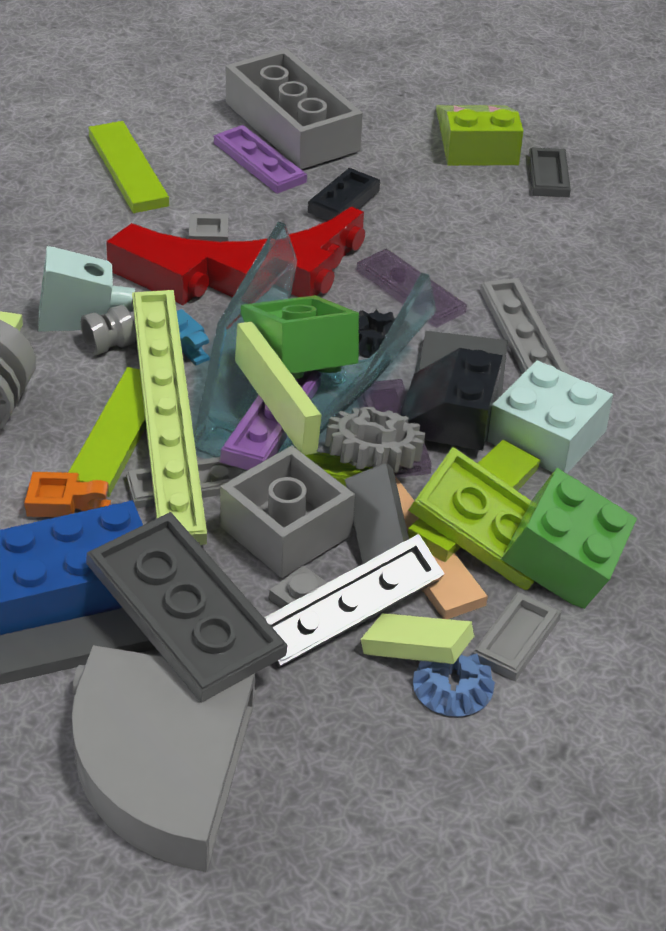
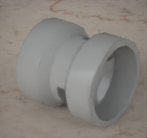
(108, 329)

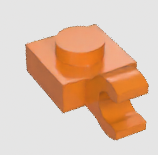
(61, 492)

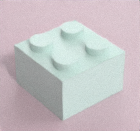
(550, 416)

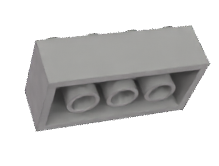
(293, 108)

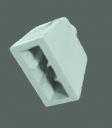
(76, 287)

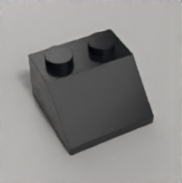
(455, 397)

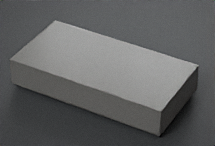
(517, 635)

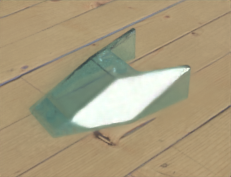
(271, 278)

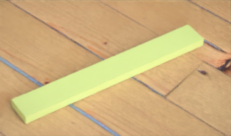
(168, 411)

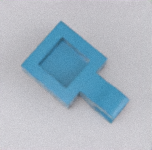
(192, 338)

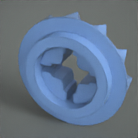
(471, 694)

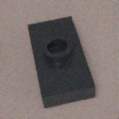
(346, 191)

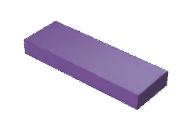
(260, 159)

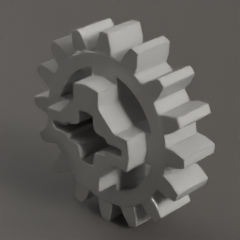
(374, 438)

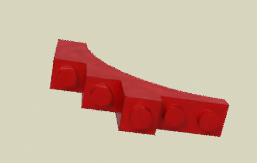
(192, 265)

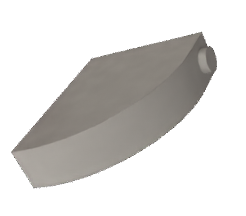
(156, 754)

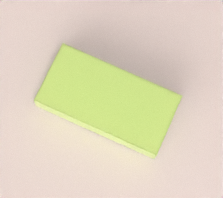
(417, 638)

